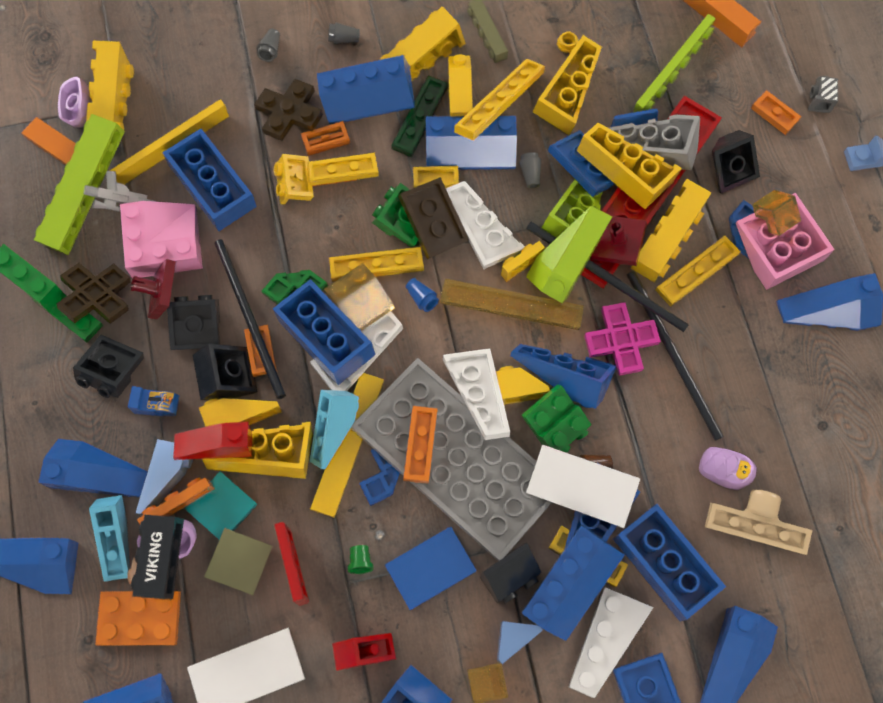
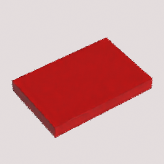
(291, 564)

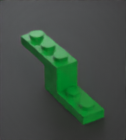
(43, 292)

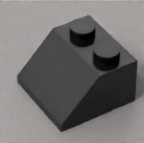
(223, 372)
(511, 574)

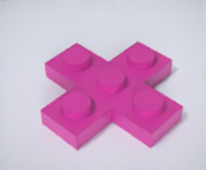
(622, 339)

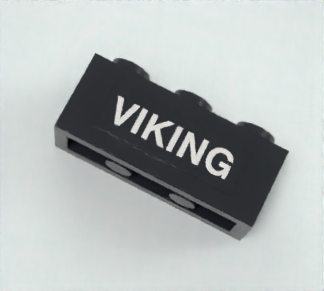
(157, 557)

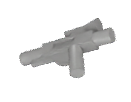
(114, 193)

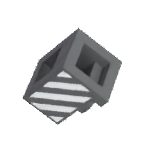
(824, 94)

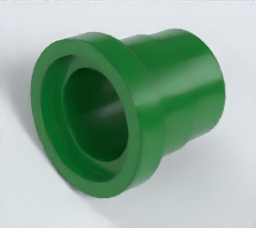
(360, 560)

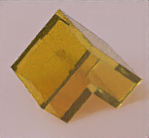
(778, 210)
(487, 683)

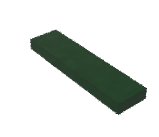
(415, 122)

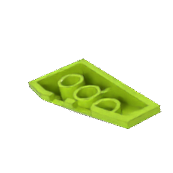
(569, 208)
(563, 261)

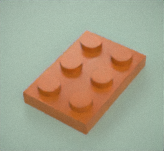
(137, 620)

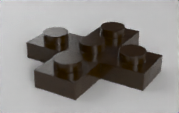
(288, 109)
(94, 293)

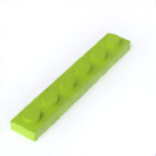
(680, 60)

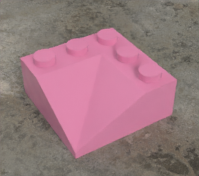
(160, 233)
(783, 256)

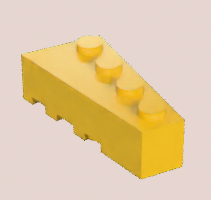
(429, 42)
(111, 82)
(671, 230)

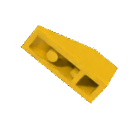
(459, 85)
(237, 410)

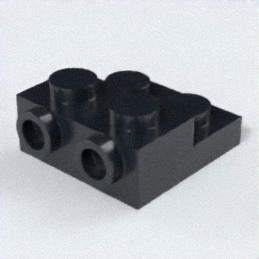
(193, 322)
(107, 366)

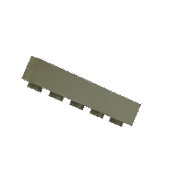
(487, 30)

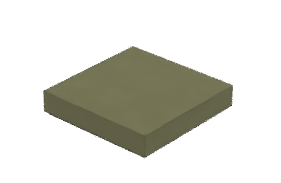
(238, 561)

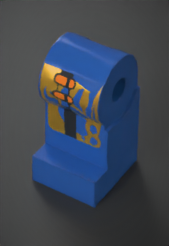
(153, 402)

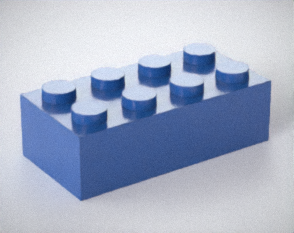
(210, 179)
(324, 332)
(669, 563)

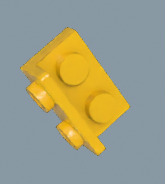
(293, 178)

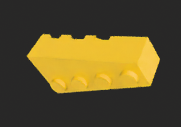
(566, 91)
(627, 165)
(274, 453)

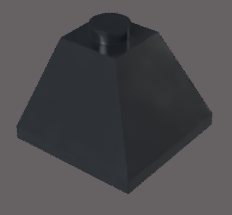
(735, 160)

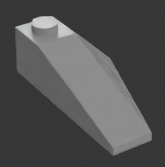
(671, 138)

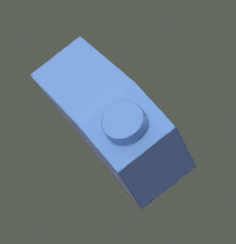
(162, 475)

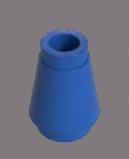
(422, 295)

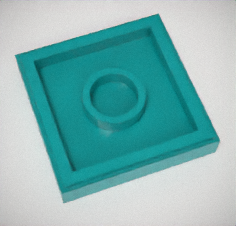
(222, 507)

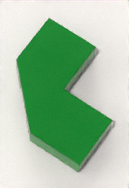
(285, 284)

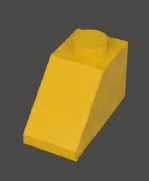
(519, 385)

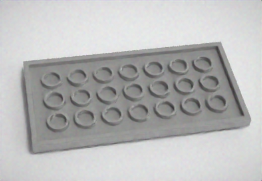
(470, 478)

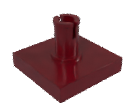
(621, 241)
(159, 288)

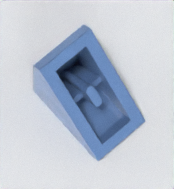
(514, 637)

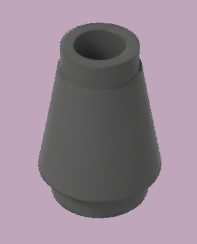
(342, 33)
(268, 47)
(531, 169)

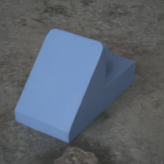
(865, 155)

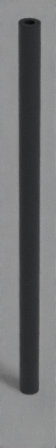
(617, 283)
(250, 320)
(679, 363)

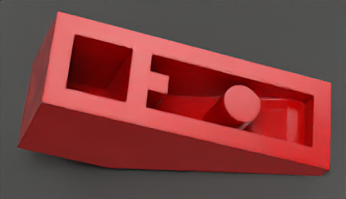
(214, 441)

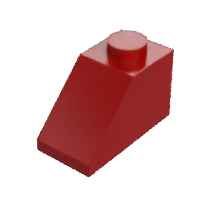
(363, 651)

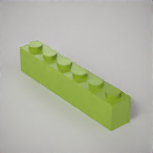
(87, 167)

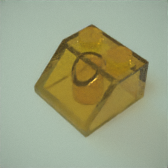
(360, 297)

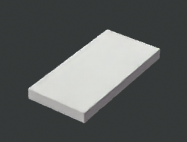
(583, 486)
(248, 670)

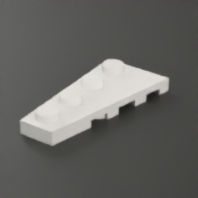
(485, 232)
(381, 335)
(479, 388)
(609, 635)

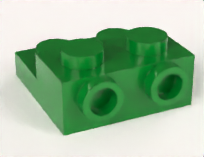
(392, 217)
(557, 420)

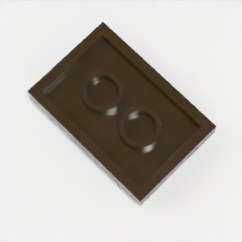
(433, 218)

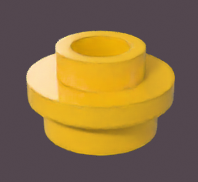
(567, 37)

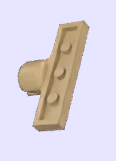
(759, 523)

